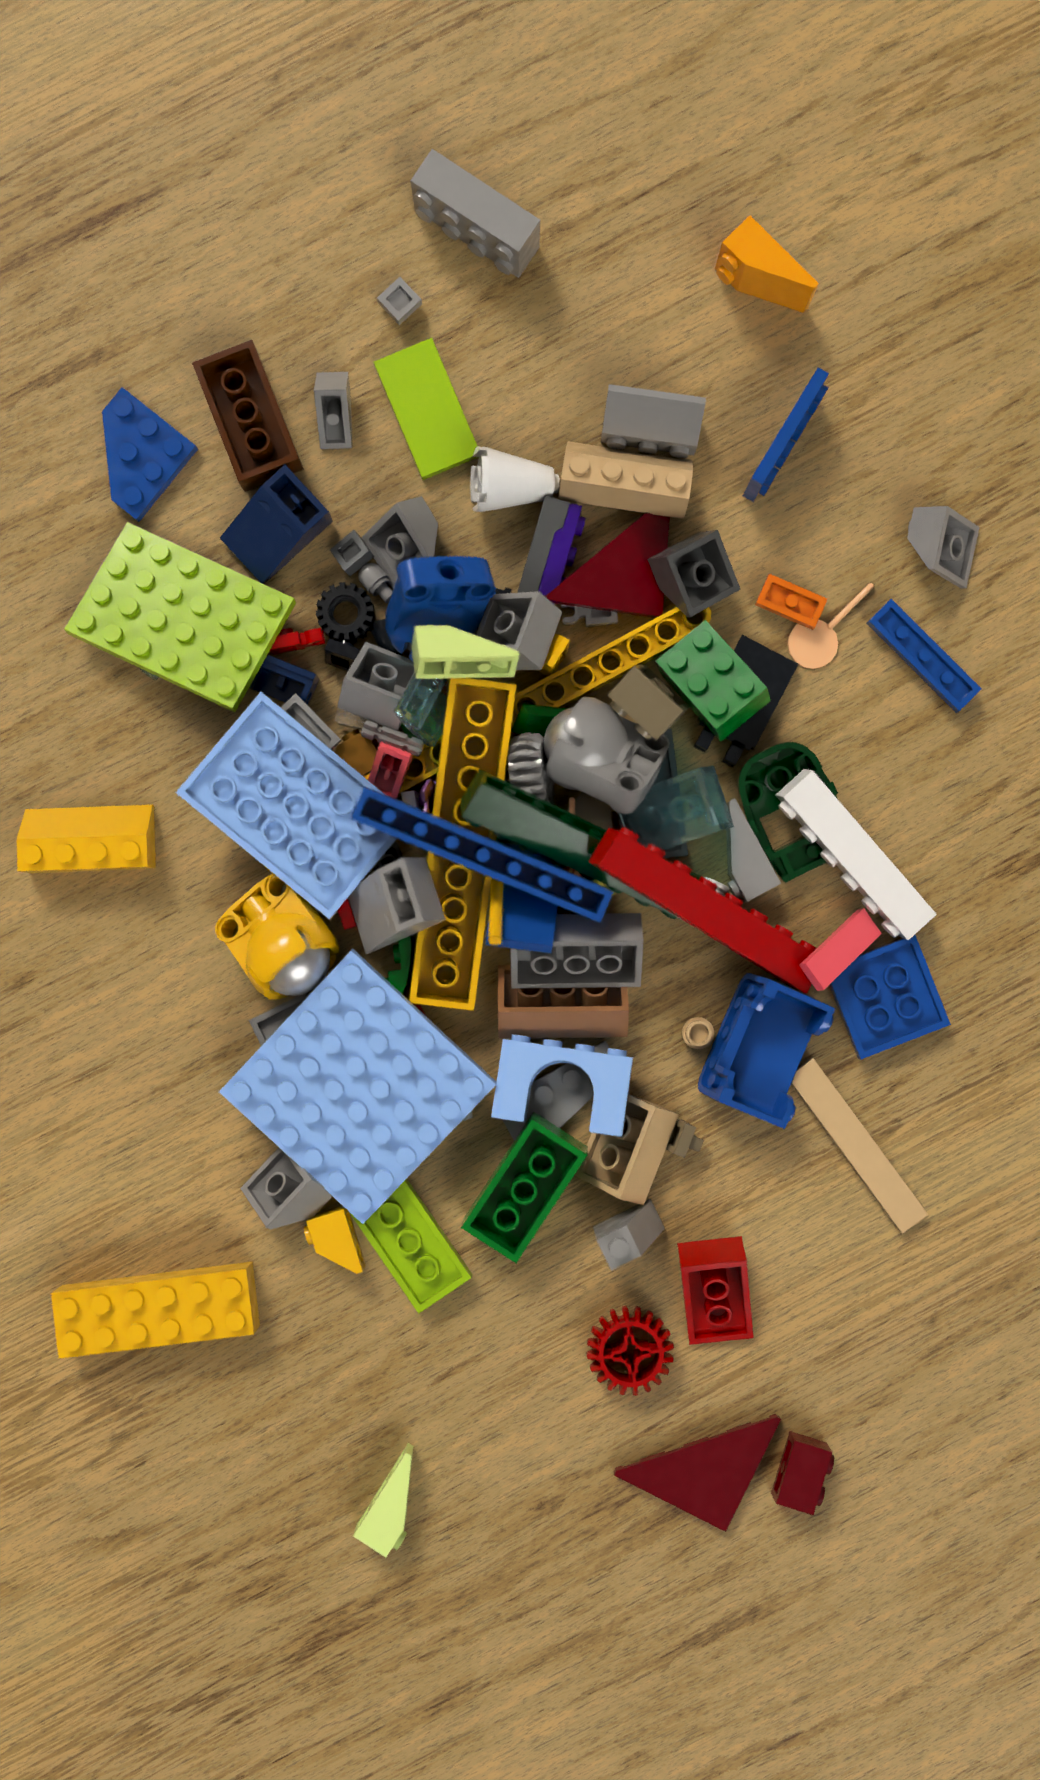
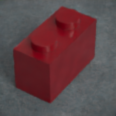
(802, 1473)

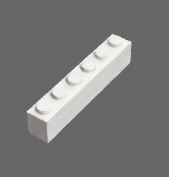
(855, 854)

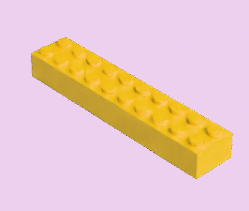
(472, 739)

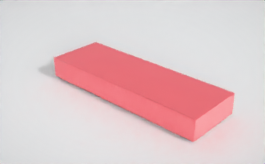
(840, 949)

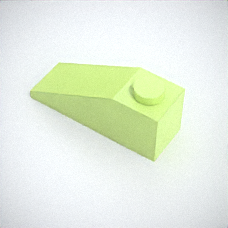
(458, 654)
(385, 1517)

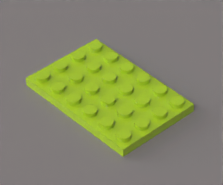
(180, 616)

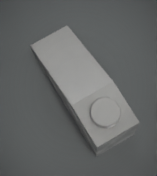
(746, 860)

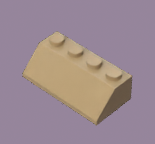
(626, 480)

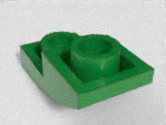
(402, 954)

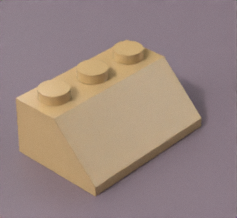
(630, 1162)

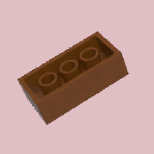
(247, 414)

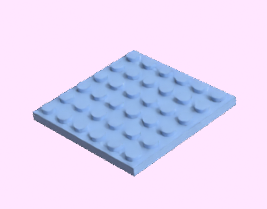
(358, 1086)

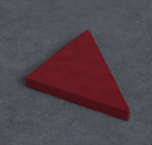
(619, 573)
(706, 1474)

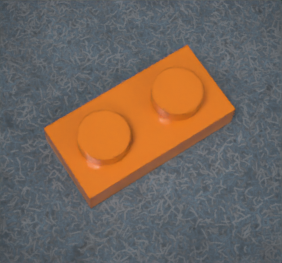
(791, 601)

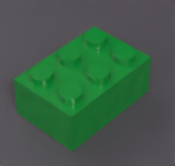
(713, 680)

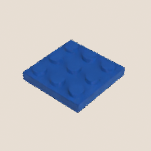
(888, 998)

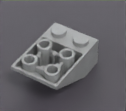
(395, 903)

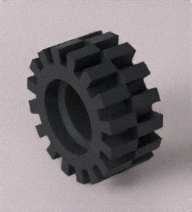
(340, 594)

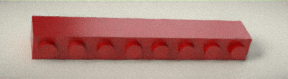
(702, 906)

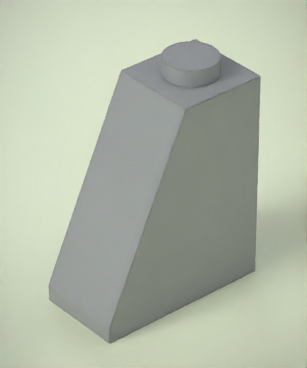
(628, 1233)

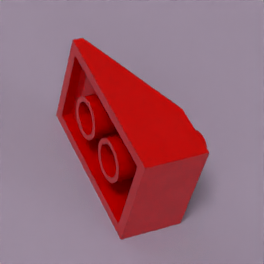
(715, 1290)

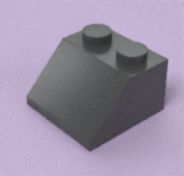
(695, 572)

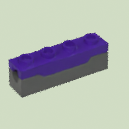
(552, 546)

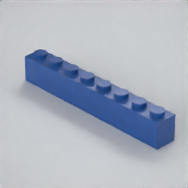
(482, 854)

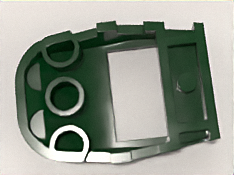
(757, 786)

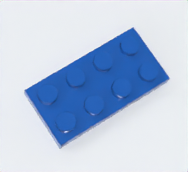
(790, 430)

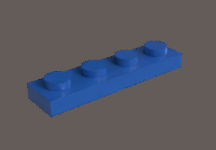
(924, 656)

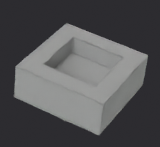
(399, 300)

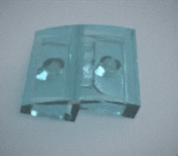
(424, 708)

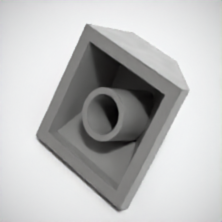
(402, 534)
(944, 542)
(284, 1192)

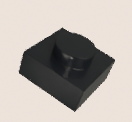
(340, 654)

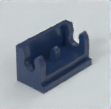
(283, 680)

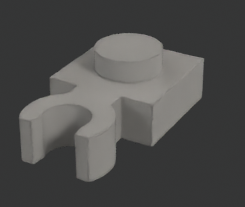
(592, 617)

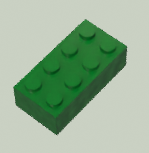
(524, 1187)

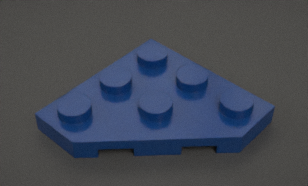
(141, 453)

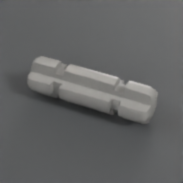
(392, 737)

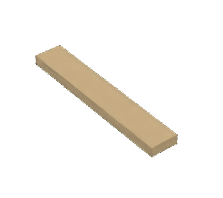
(857, 1146)

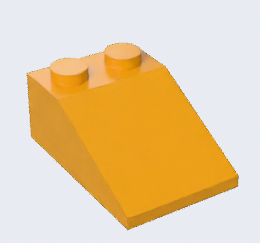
(763, 268)

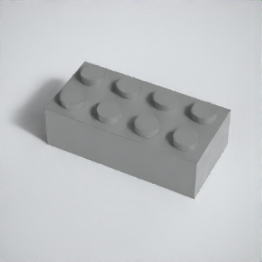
(475, 214)
(584, 954)

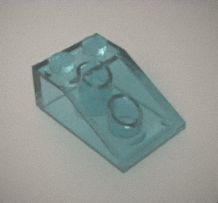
(680, 810)

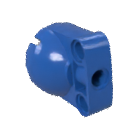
(438, 594)

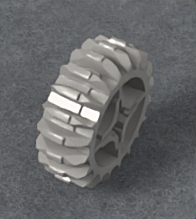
(529, 766)

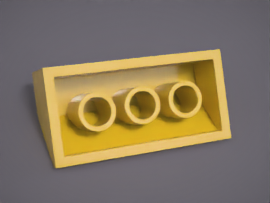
(86, 839)

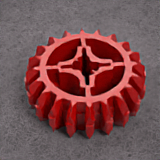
(645, 1349)

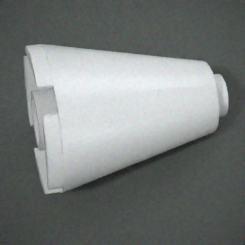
(508, 480)

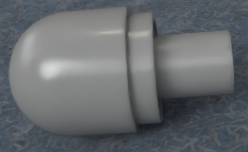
(375, 581)

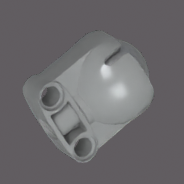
(602, 755)

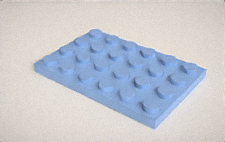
(288, 804)

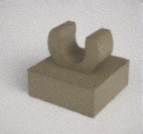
(683, 1138)

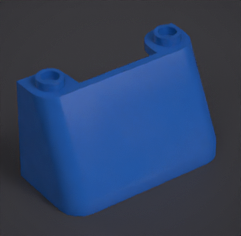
(762, 1048)

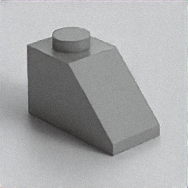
(333, 410)

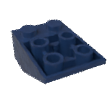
(276, 525)

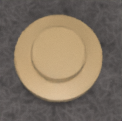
(698, 1033)

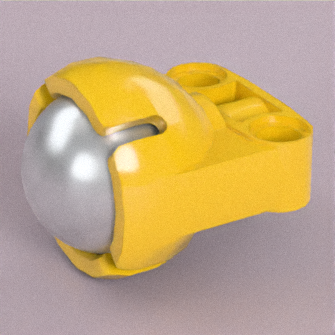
(278, 940)

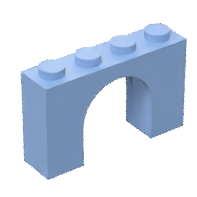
(523, 1061)

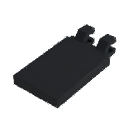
(776, 674)

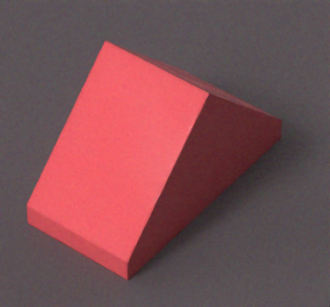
(390, 769)

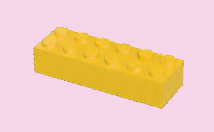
(155, 1310)

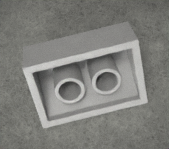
(652, 421)

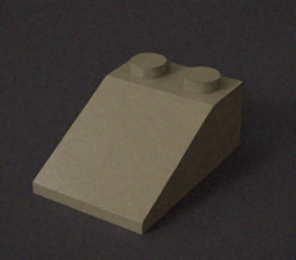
(647, 702)

